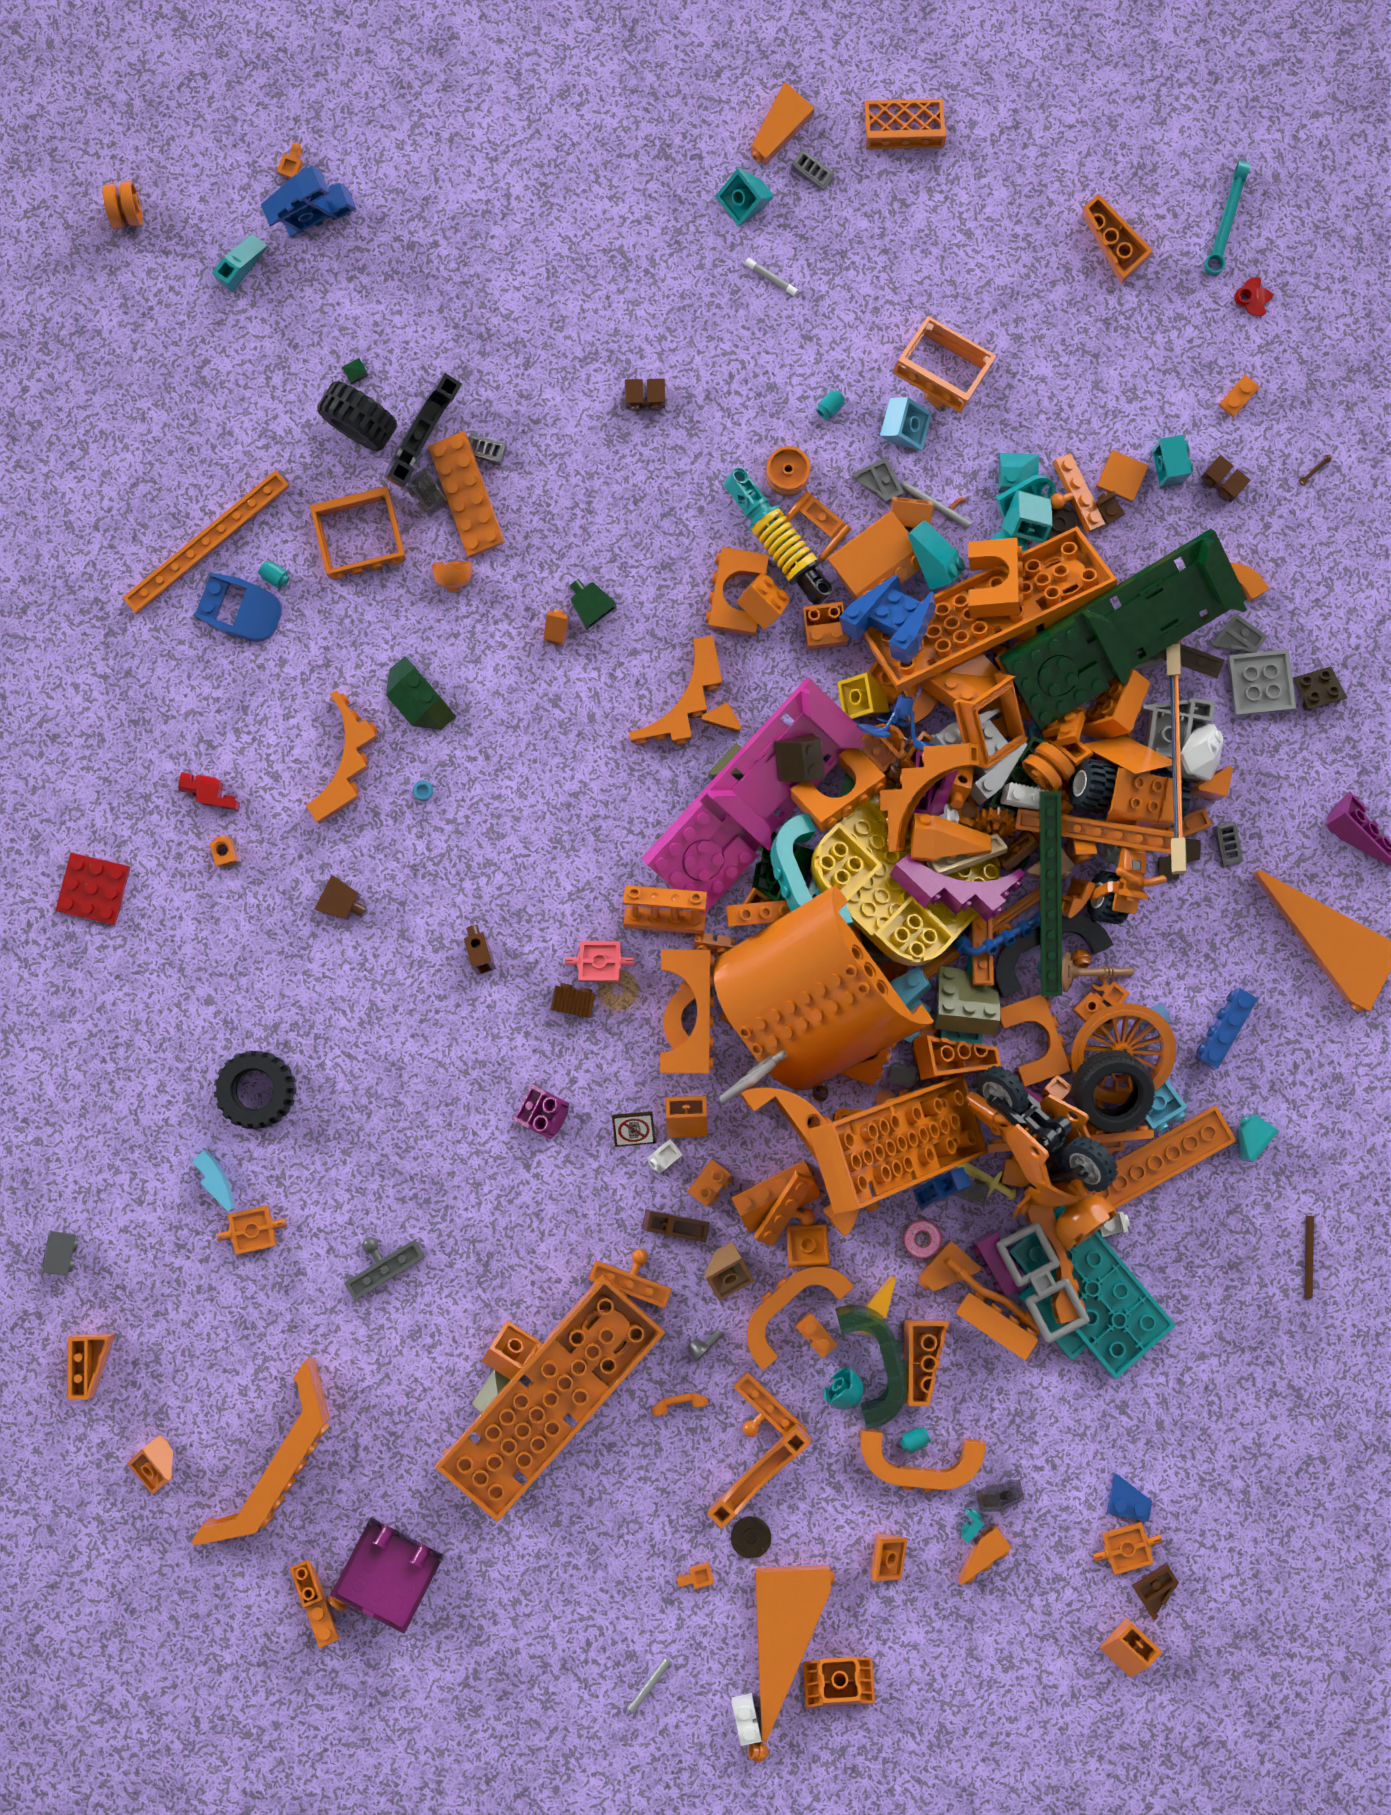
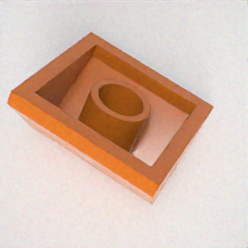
(1216, 787)
(888, 1557)

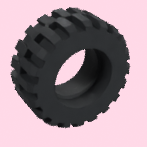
(357, 416)
(228, 1081)

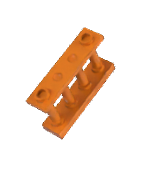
(664, 920)

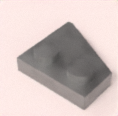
(879, 480)
(1239, 636)

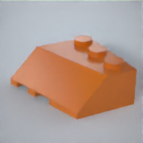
(1116, 708)

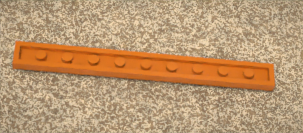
(206, 542)

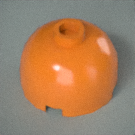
(452, 574)

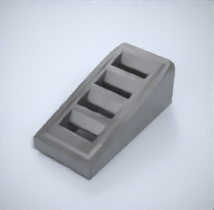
(801, 171)
(502, 447)
(1221, 845)

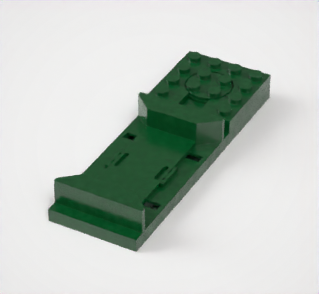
(1099, 644)

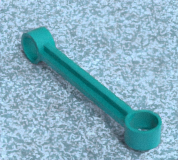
(1239, 178)

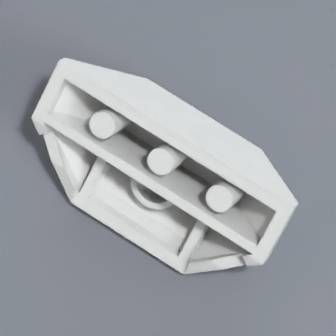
(1202, 751)

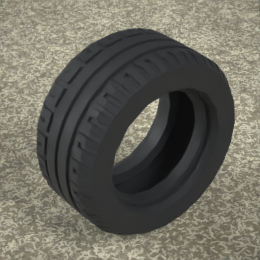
(1129, 1113)

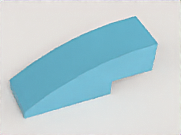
(215, 1179)

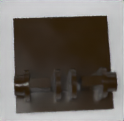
(1319, 688)

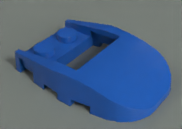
(256, 616)

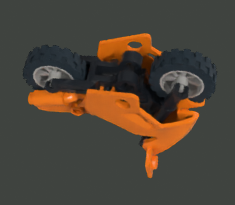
(1042, 1141)

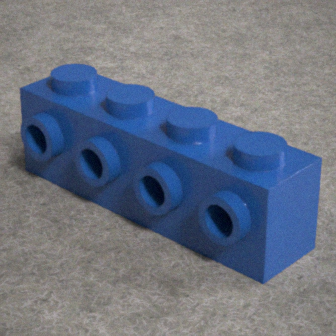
(1228, 1024)

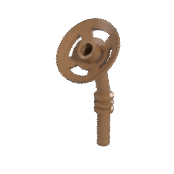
(1070, 971)

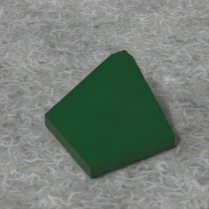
(355, 371)

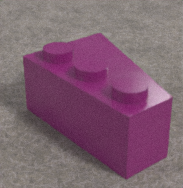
(994, 1265)

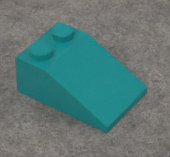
(935, 556)

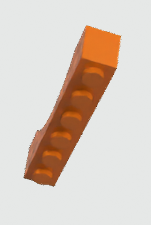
(1060, 1303)
(776, 1458)

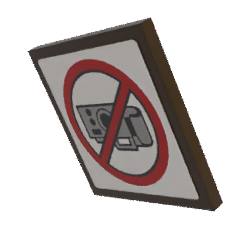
(633, 1129)

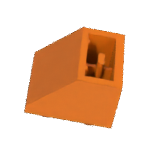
(823, 626)
(686, 1116)
(1130, 1648)

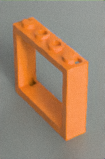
(930, 382)
(350, 502)

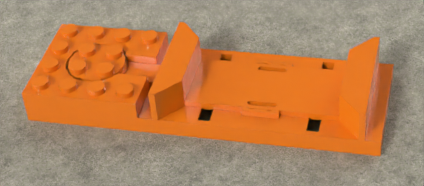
(1056, 581)
(897, 1144)
(568, 1374)

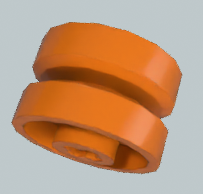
(122, 205)
(788, 459)
(1048, 767)

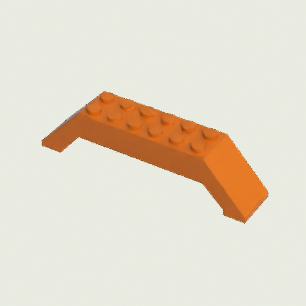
(285, 1464)

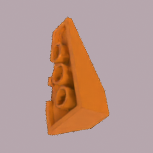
(938, 837)

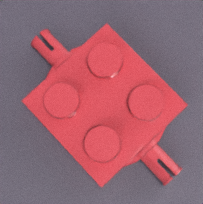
(599, 961)

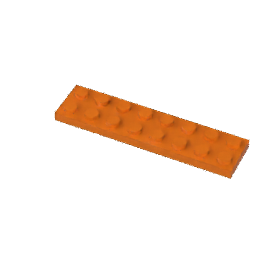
(1167, 1156)

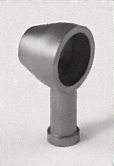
(699, 1348)

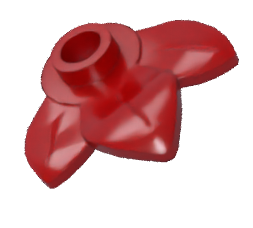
(1256, 297)

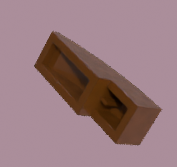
(675, 1225)

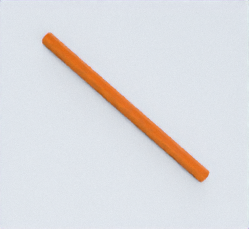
(1005, 917)

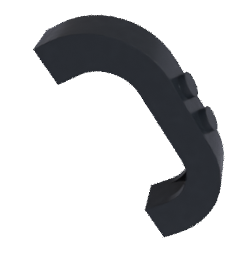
(439, 398)
(1004, 969)

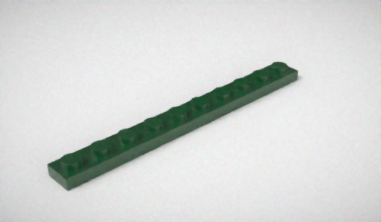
(1050, 893)

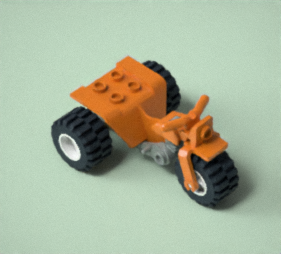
(1136, 801)

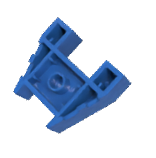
(307, 202)
(892, 614)

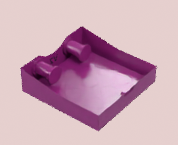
(386, 1576)

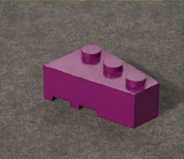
(936, 797)

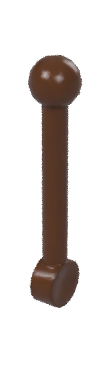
(1303, 480)

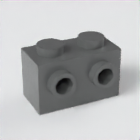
(59, 1252)

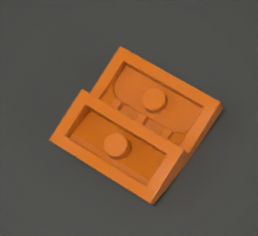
(1076, 897)

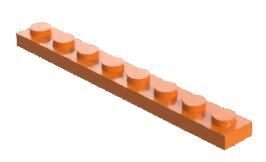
(1102, 831)
(1141, 1132)

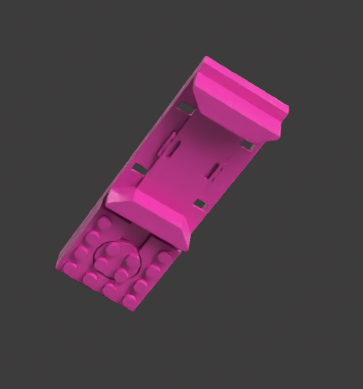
(733, 817)

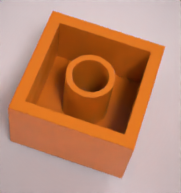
(763, 600)

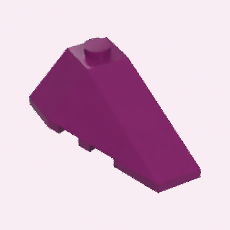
(1353, 827)

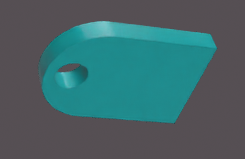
(1033, 485)

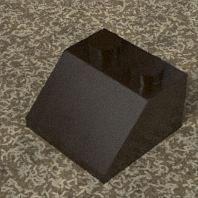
(799, 759)

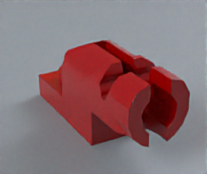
(207, 790)

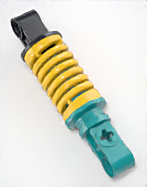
(777, 538)

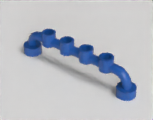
(964, 945)

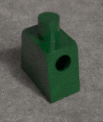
(590, 603)

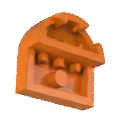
(884, 750)

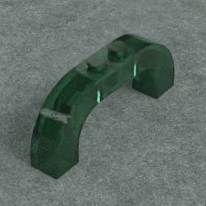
(886, 1406)

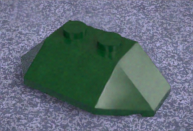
(416, 697)

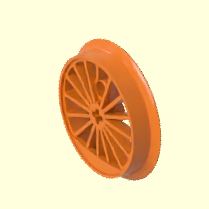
(1125, 1011)

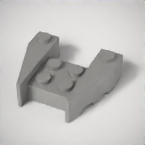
(1159, 728)
(994, 777)

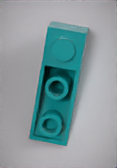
(239, 262)

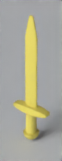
(993, 1183)

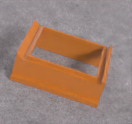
(970, 723)

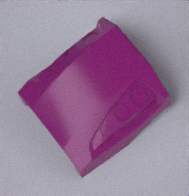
(542, 1107)

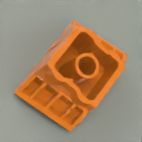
(838, 1682)

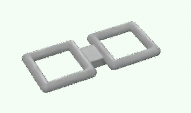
(753, 1076)
(1042, 1282)

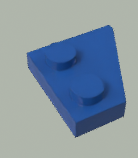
(1128, 1501)

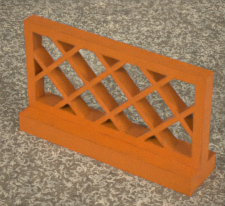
(905, 137)

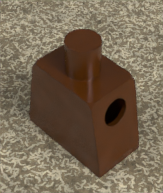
(340, 900)
(480, 957)

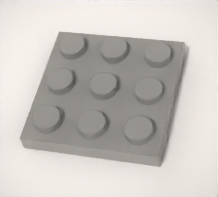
(1261, 682)

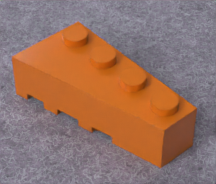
(1117, 240)
(950, 1058)
(998, 1326)
(921, 1352)

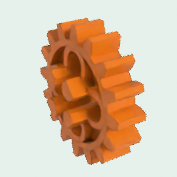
(995, 822)

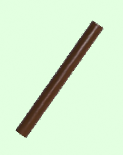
(1309, 1254)

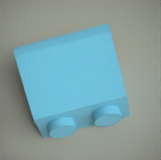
(906, 423)

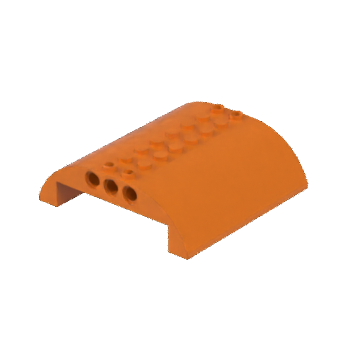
(811, 993)
(797, 1113)

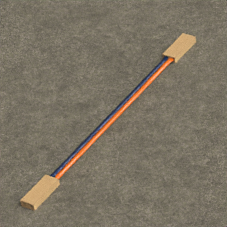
(1178, 845)

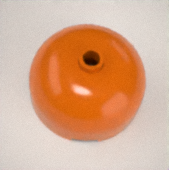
(1083, 1220)

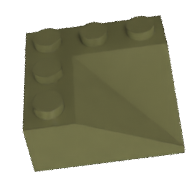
(965, 1006)

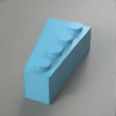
(911, 986)

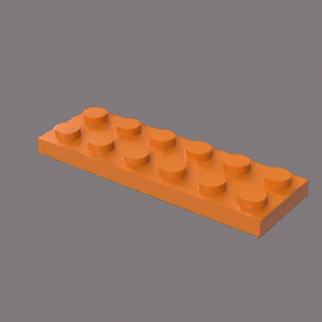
(466, 494)

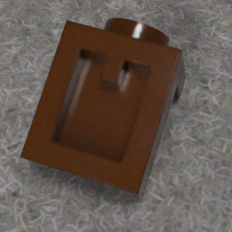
(1109, 507)

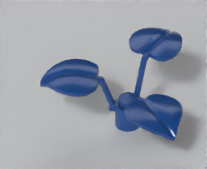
(901, 711)

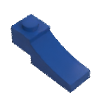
(942, 1187)

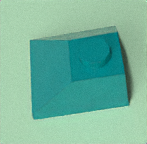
(744, 196)
(1015, 469)
(1254, 1136)

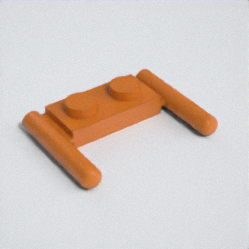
(823, 518)

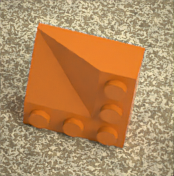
(962, 681)

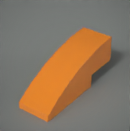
(1074, 752)

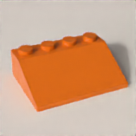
(875, 557)

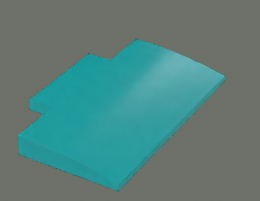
(1120, 1310)

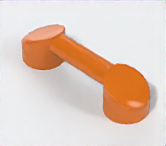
(697, 1400)

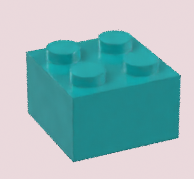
(1172, 461)

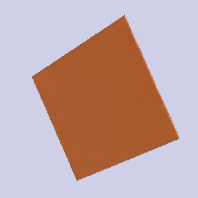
(1129, 754)

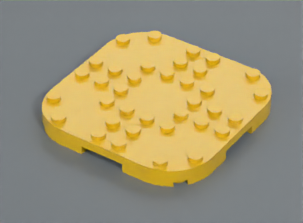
(860, 865)

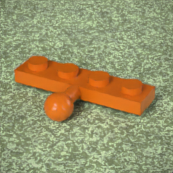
(1076, 493)
(785, 1208)
(630, 1282)
(766, 1405)

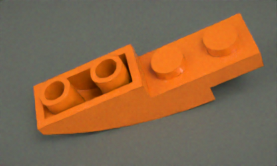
(315, 1602)

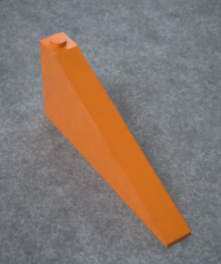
(1346, 951)
(787, 1614)

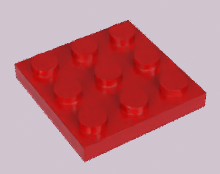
(93, 888)

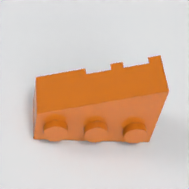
(86, 1363)

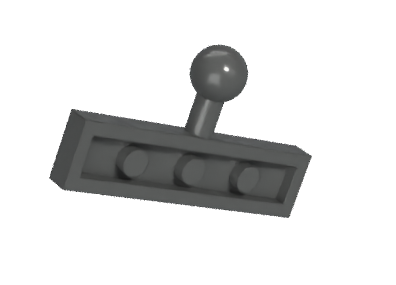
(384, 1268)

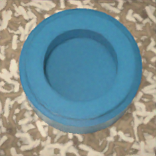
(423, 790)

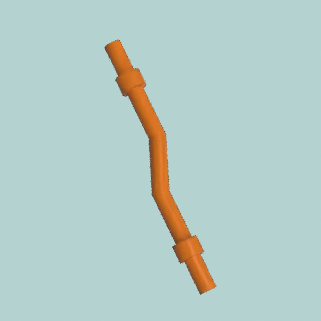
(962, 1274)

